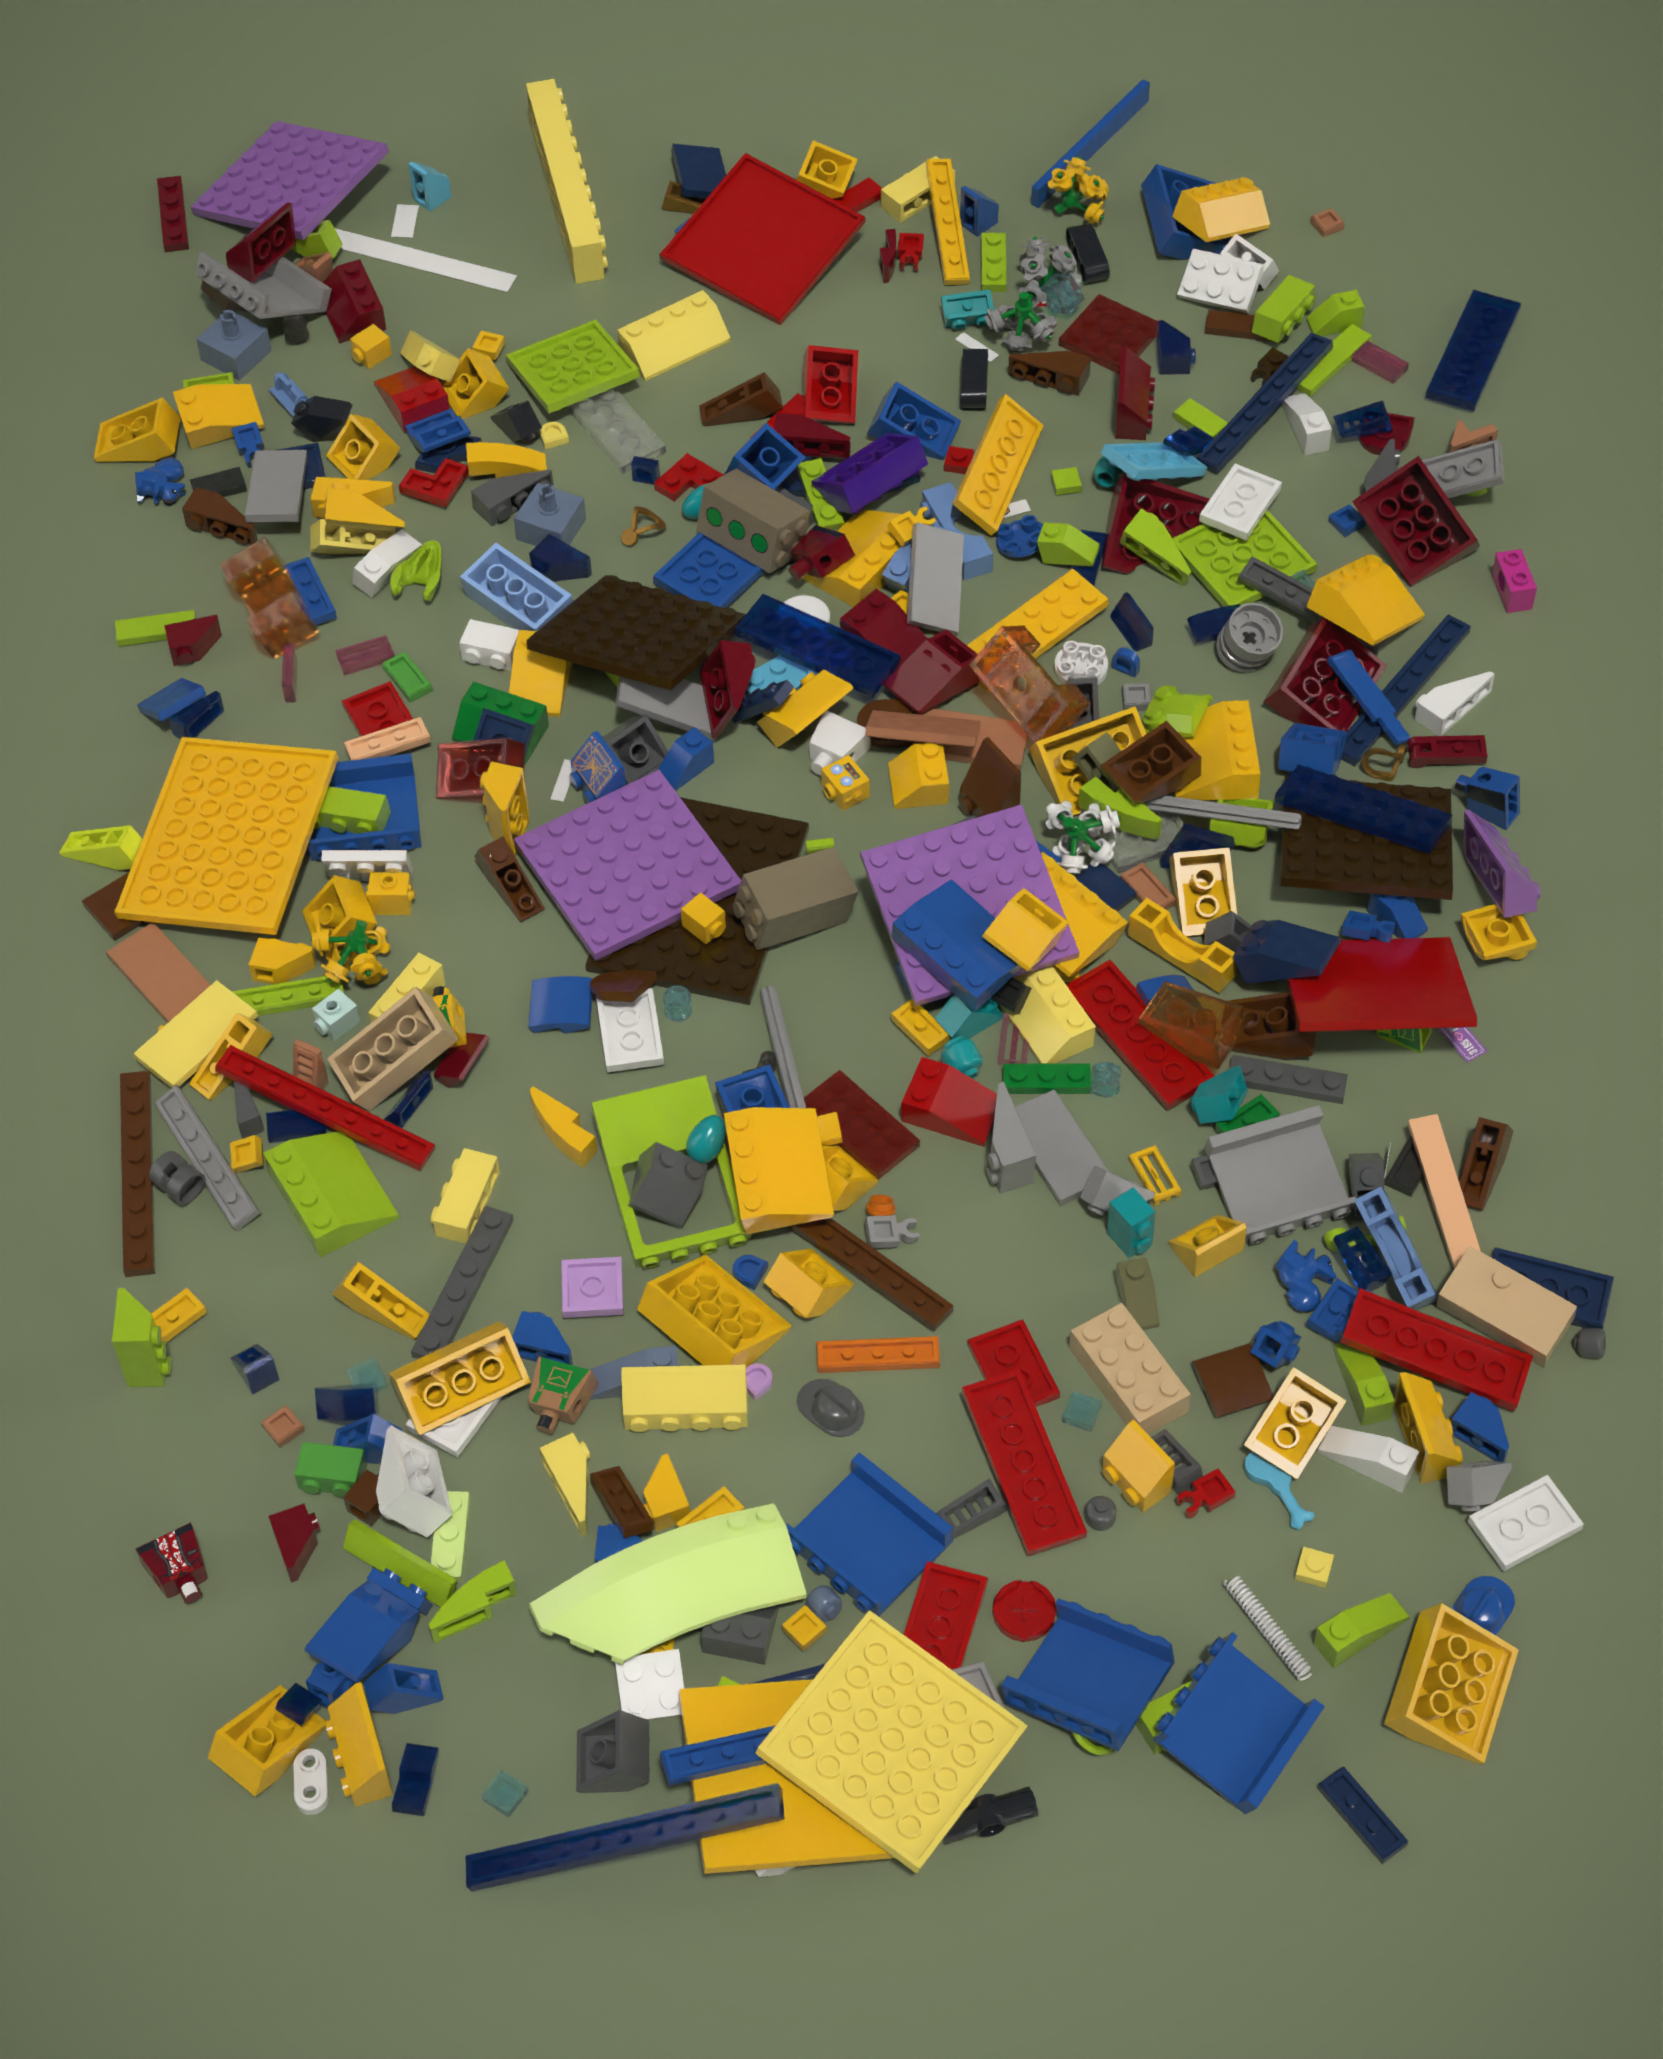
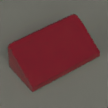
(460, 1060)

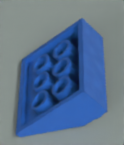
(1161, 195)
(947, 939)

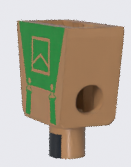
(559, 1392)

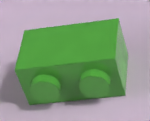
(329, 1468)

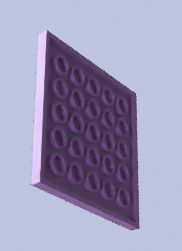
(292, 166)
(986, 858)
(626, 863)

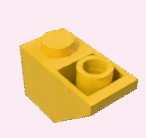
(280, 961)

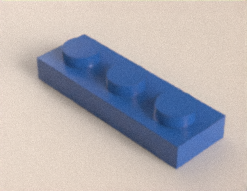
(312, 590)

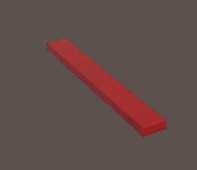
(325, 1108)

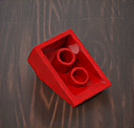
(830, 384)
(412, 395)
(949, 1103)

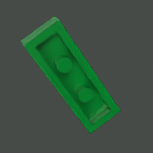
(1045, 1077)

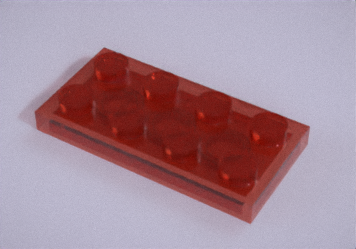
(866, 1127)

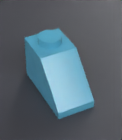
(428, 186)

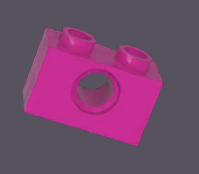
(1514, 581)

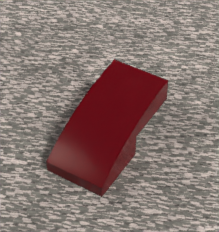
(888, 255)

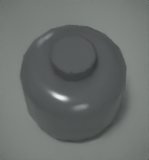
(1591, 1343)
(1100, 1513)

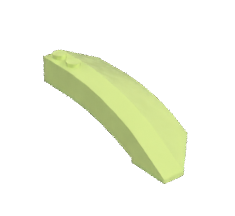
(675, 1584)

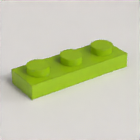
(993, 261)
(823, 512)

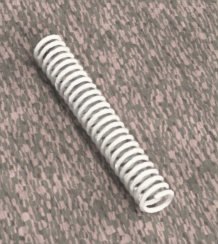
(1274, 1630)

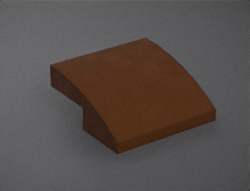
(1232, 1380)

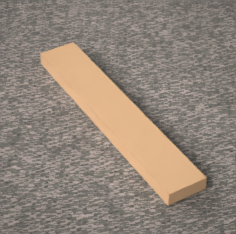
(1443, 1186)

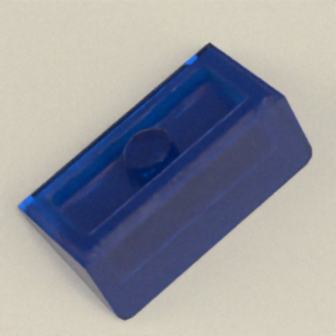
(1132, 623)
(410, 1100)

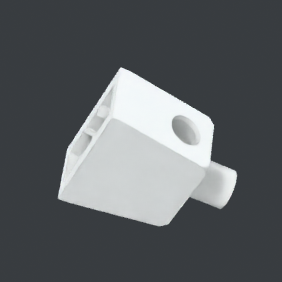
(835, 739)

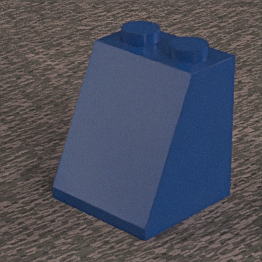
(767, 458)

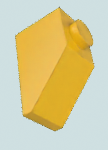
(665, 1496)

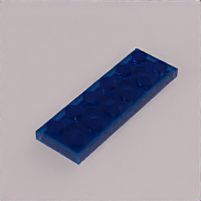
(1473, 350)
(817, 644)
(1364, 808)

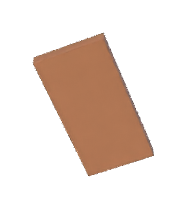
(923, 728)
(1003, 733)
(158, 971)

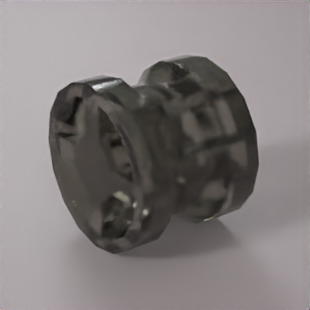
(295, 329)

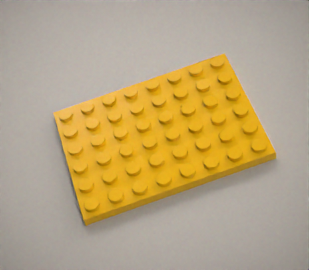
(227, 835)

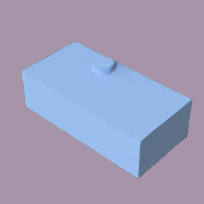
(513, 590)

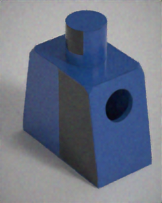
(1492, 795)

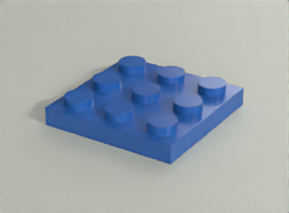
(707, 572)

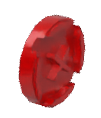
(1024, 1610)

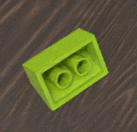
(139, 1343)

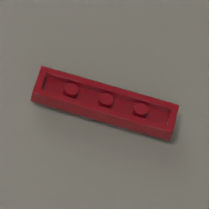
(172, 214)

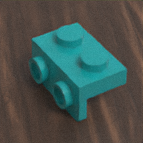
(966, 308)

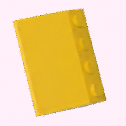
(873, 550)
(1365, 600)
(1055, 753)
(1227, 755)
(1091, 920)
(778, 1167)
(711, 1314)
(1451, 1684)

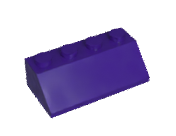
(871, 472)

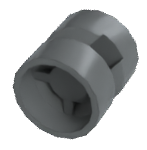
(177, 1178)

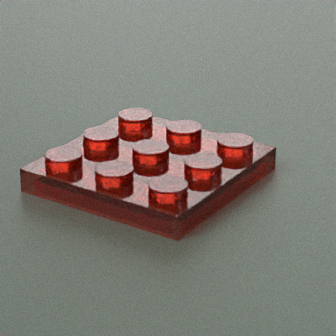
(1107, 328)

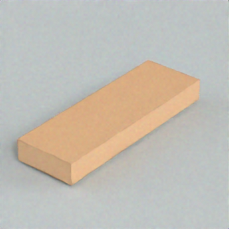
(388, 740)

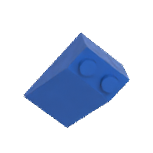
(913, 415)
(364, 1631)

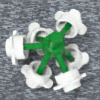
(1077, 830)

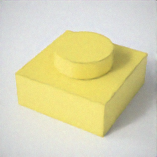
(1314, 1567)

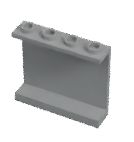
(276, 293)
(1278, 1175)

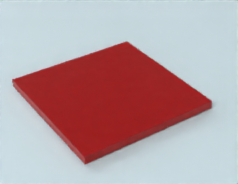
(762, 238)
(1385, 988)

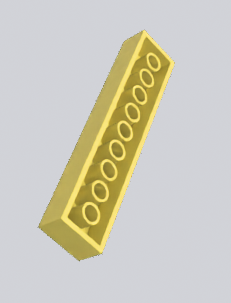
(566, 181)

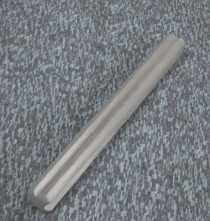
(1225, 812)
(782, 1047)

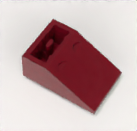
(934, 672)

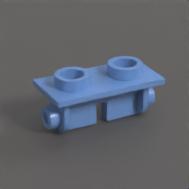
(287, 392)

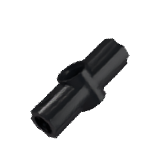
(991, 1814)

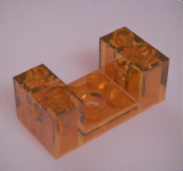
(270, 596)
(1043, 705)

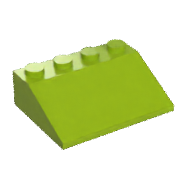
(329, 1189)

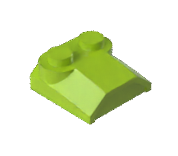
(1180, 710)
(1244, 833)

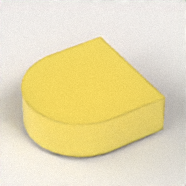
(553, 435)

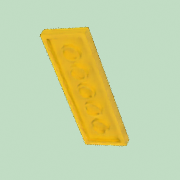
(998, 464)
(1051, 613)

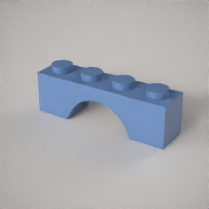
(976, 552)
(1397, 1249)

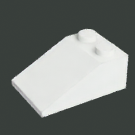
(412, 1484)

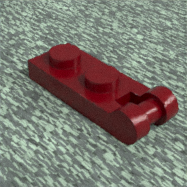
(1447, 750)

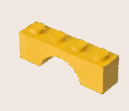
(1157, 931)

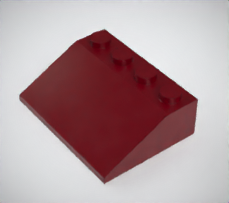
(1416, 522)
(1310, 688)

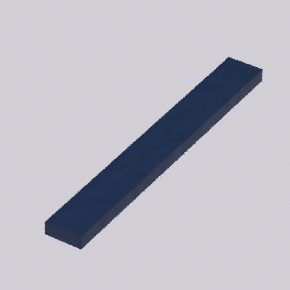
(1265, 402)
(1407, 684)

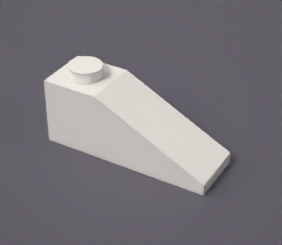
(1308, 423)
(377, 566)
(1451, 701)
(1371, 1455)

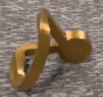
(631, 536)
(1386, 776)

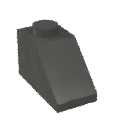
(1089, 687)
(1226, 930)

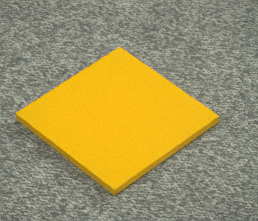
(810, 1829)

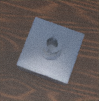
(234, 344)
(550, 513)

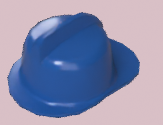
(1486, 1603)

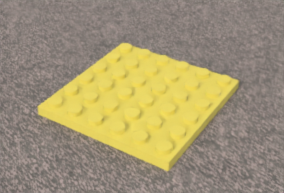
(892, 1741)

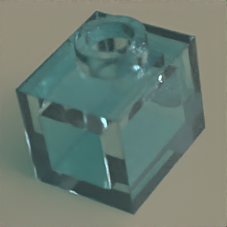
(1062, 294)

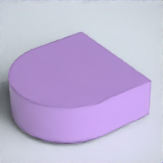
(758, 1379)

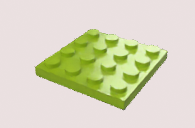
(572, 366)
(1221, 557)

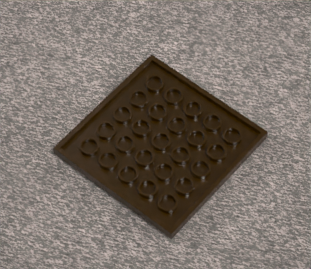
(636, 632)
(1351, 860)

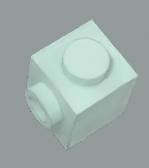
(335, 1015)

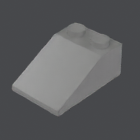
(1011, 1154)

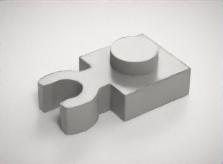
(886, 1232)

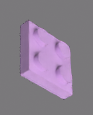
(592, 1287)

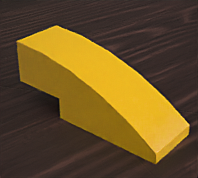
(503, 459)
(563, 1127)

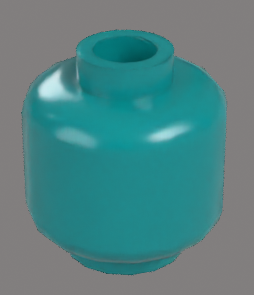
(963, 1056)

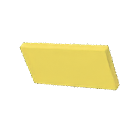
(191, 1035)

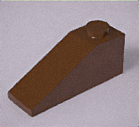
(743, 403)
(1484, 1161)

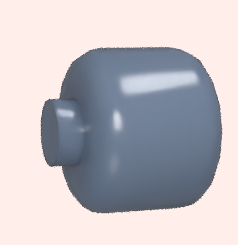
(824, 1603)

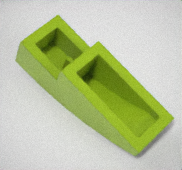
(1134, 818)
(473, 1602)

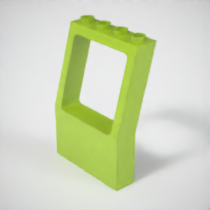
(666, 1116)

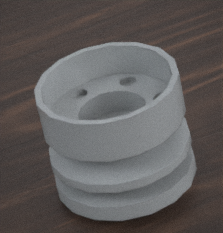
(1249, 637)

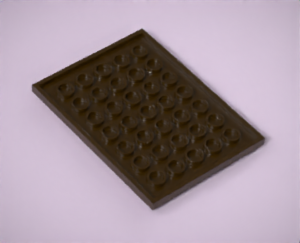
(730, 963)

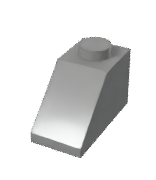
(1105, 1186)
(1476, 1483)

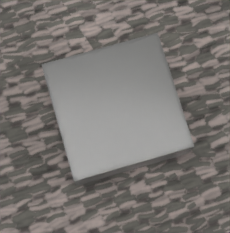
(1136, 695)

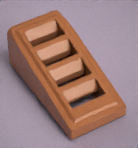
(309, 1064)

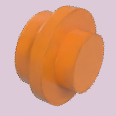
(881, 1205)

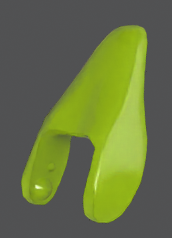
(420, 568)

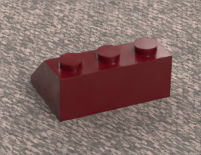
(263, 245)
(352, 301)
(1134, 397)

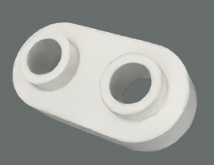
(311, 1779)

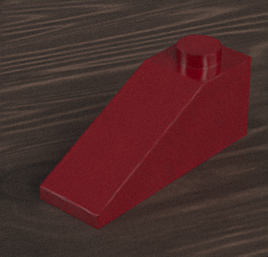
(812, 437)

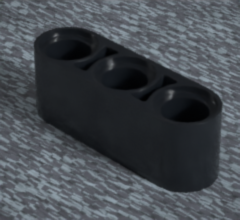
(1088, 253)
(974, 378)

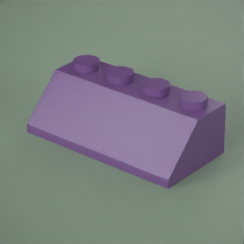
(1498, 867)

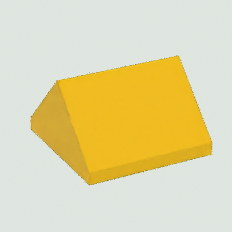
(1209, 1243)

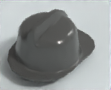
(831, 1407)

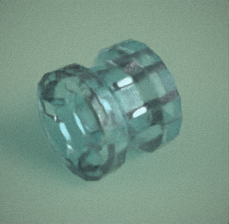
(681, 997)
(1105, 1079)

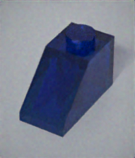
(1174, 350)
(559, 560)
(346, 1402)

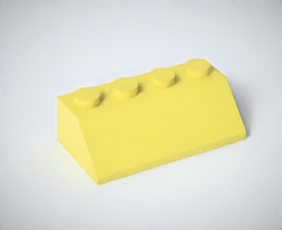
(673, 335)
(1052, 1018)
(684, 1397)

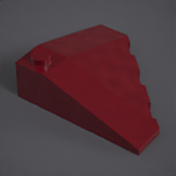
(1173, 507)

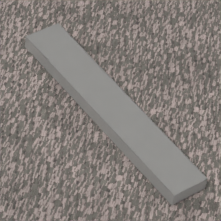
(207, 1157)

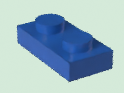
(390, 1582)

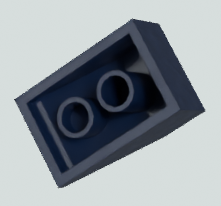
(1283, 951)

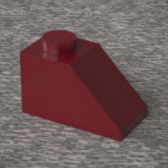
(192, 638)
(295, 1537)

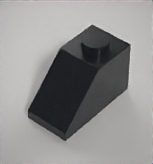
(320, 416)
(518, 422)

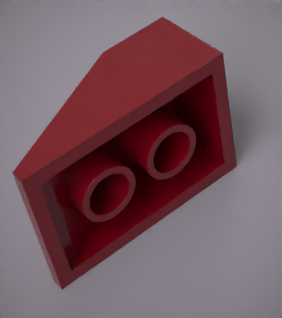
(883, 623)
(725, 682)

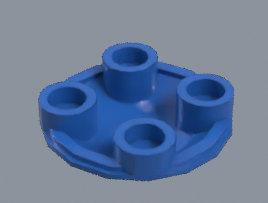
(1019, 537)

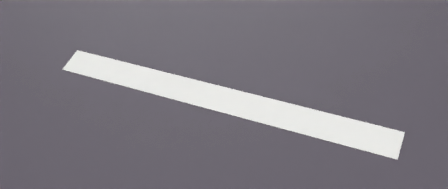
(426, 261)

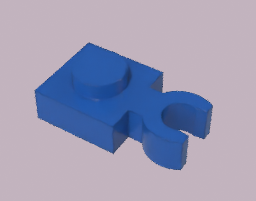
(248, 441)
(1363, 926)

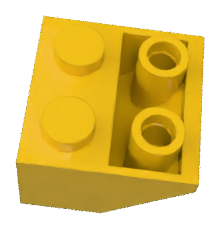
(1026, 929)

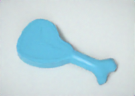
(1279, 1483)

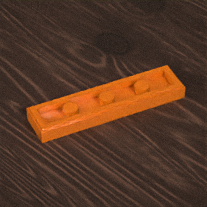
(878, 1354)

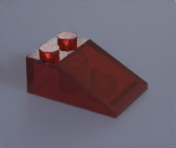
(464, 762)

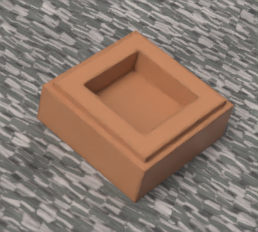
(1327, 222)
(282, 1426)

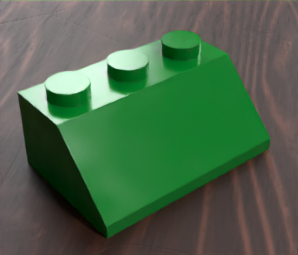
(520, 708)

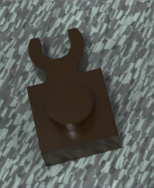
(1268, 365)

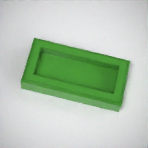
(407, 677)

